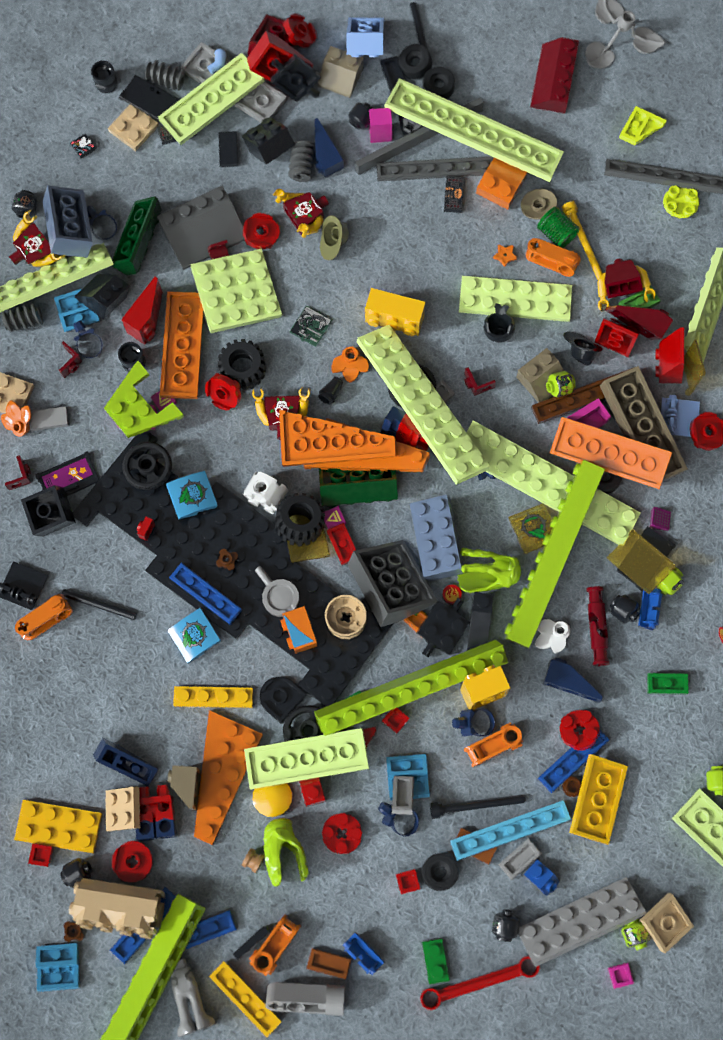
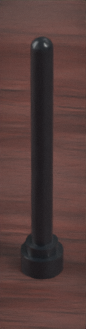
(439, 810)

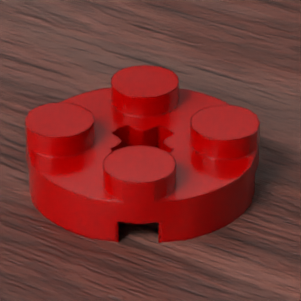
(299, 31)
(253, 238)
(217, 385)
(699, 435)
(574, 739)
(342, 821)
(125, 852)

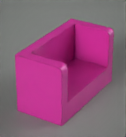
(380, 125)
(592, 414)

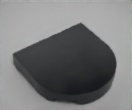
(280, 697)

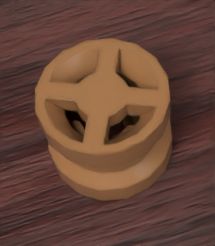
(253, 860)

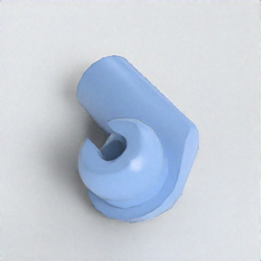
(220, 61)

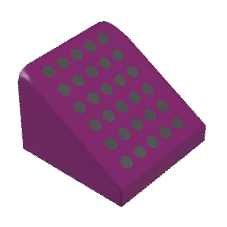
(660, 519)

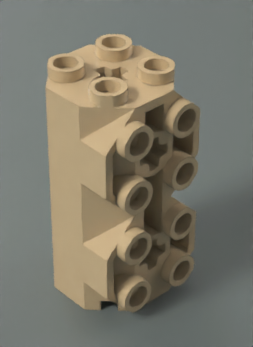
(117, 907)

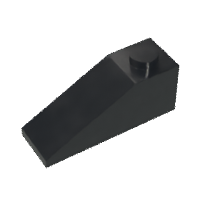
(480, 619)

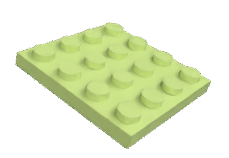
(236, 290)

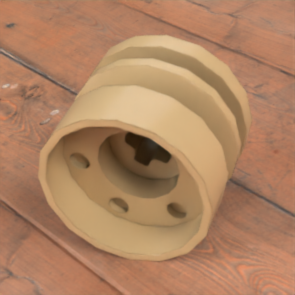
(350, 606)

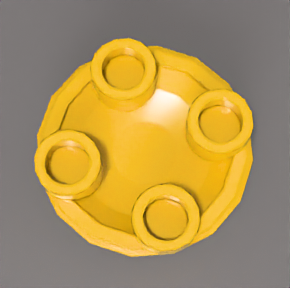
(272, 800)

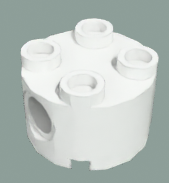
(265, 491)

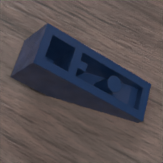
(327, 157)
(566, 678)
(124, 762)

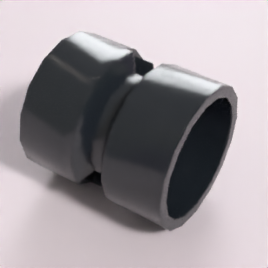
(104, 76)
(129, 354)

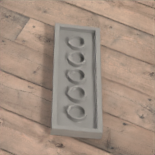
(259, 103)
(581, 922)

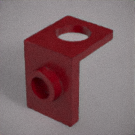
(218, 250)
(71, 365)
(471, 384)
(24, 480)

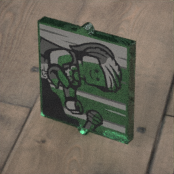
(310, 326)

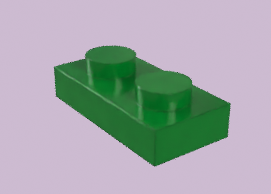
(667, 683)
(435, 961)

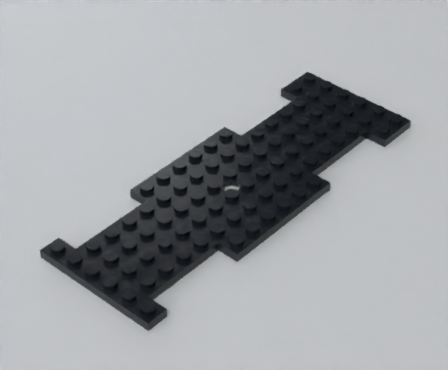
(256, 541)

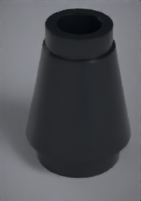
(330, 391)

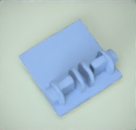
(679, 414)

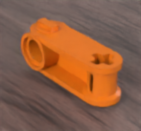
(552, 257)
(44, 617)
(494, 745)
(275, 945)

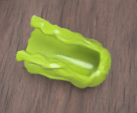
(485, 577)
(278, 834)

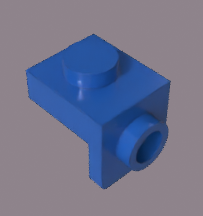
(542, 877)

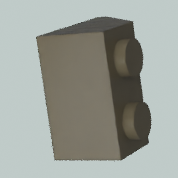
(340, 72)
(536, 373)
(186, 783)

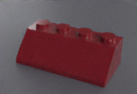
(554, 75)

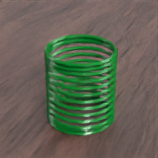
(563, 233)

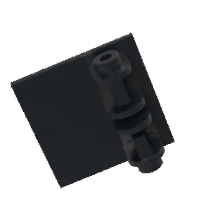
(22, 585)

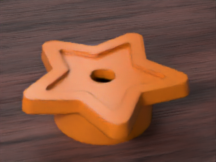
(505, 259)

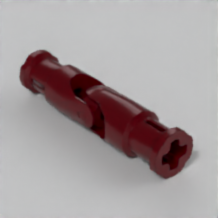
(596, 611)

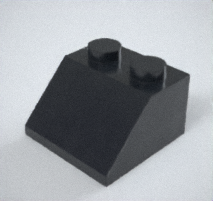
(103, 294)

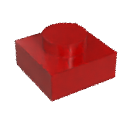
(145, 528)
(395, 720)
(40, 855)
(407, 881)

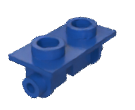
(648, 614)
(369, 959)

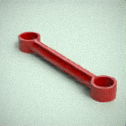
(478, 983)

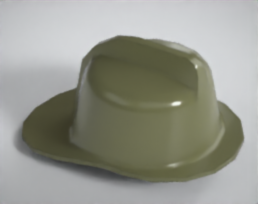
(333, 237)

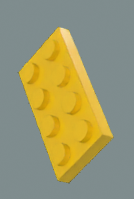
(598, 799)
(58, 826)

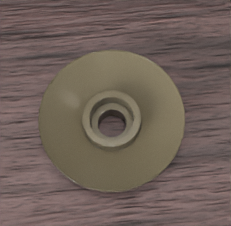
(538, 198)

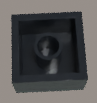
(268, 140)
(48, 511)

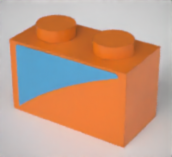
(299, 630)

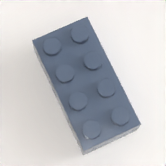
(67, 221)
(437, 538)

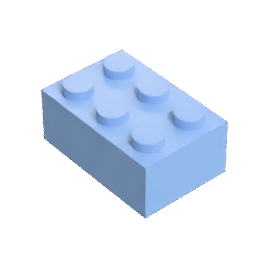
(365, 36)

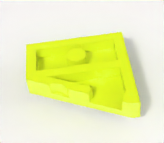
(640, 126)

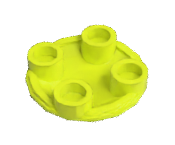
(681, 202)

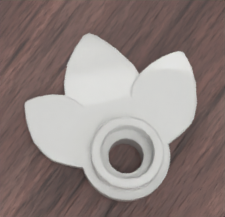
(550, 637)

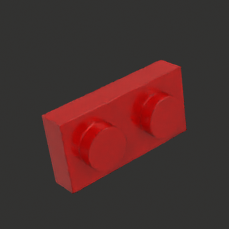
(341, 543)

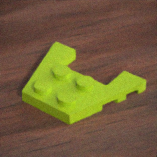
(132, 411)

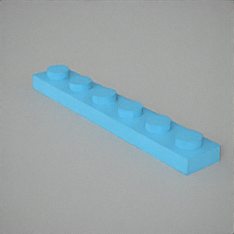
(510, 830)

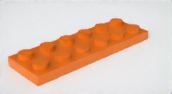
(182, 346)
(612, 452)

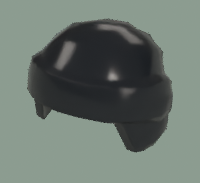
(499, 326)

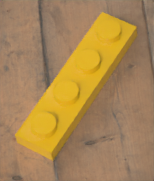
(213, 697)
(245, 999)

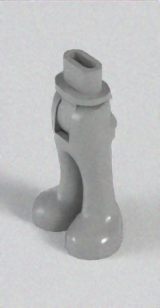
(184, 988)

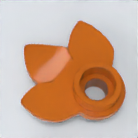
(350, 367)
(17, 418)

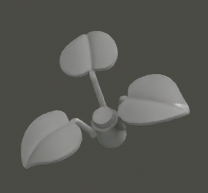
(611, 11)

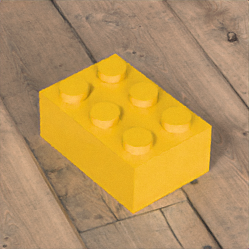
(394, 310)
(484, 688)

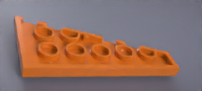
(321, 441)
(407, 460)
(221, 772)

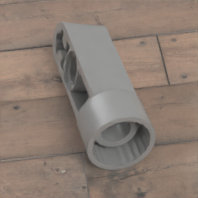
(306, 998)

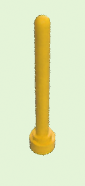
(570, 210)

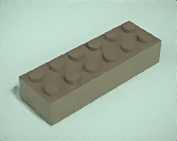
(640, 416)

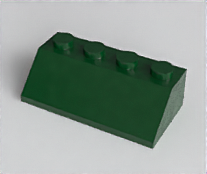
(136, 235)
(356, 486)

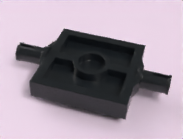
(295, 78)
(443, 627)

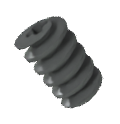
(165, 76)
(300, 161)
(22, 318)

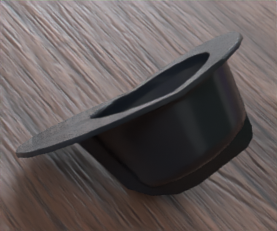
(582, 348)

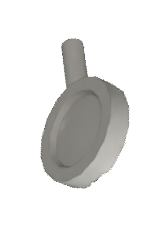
(278, 595)

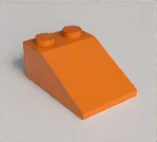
(501, 183)

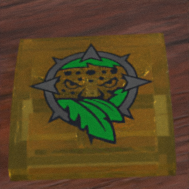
(531, 527)

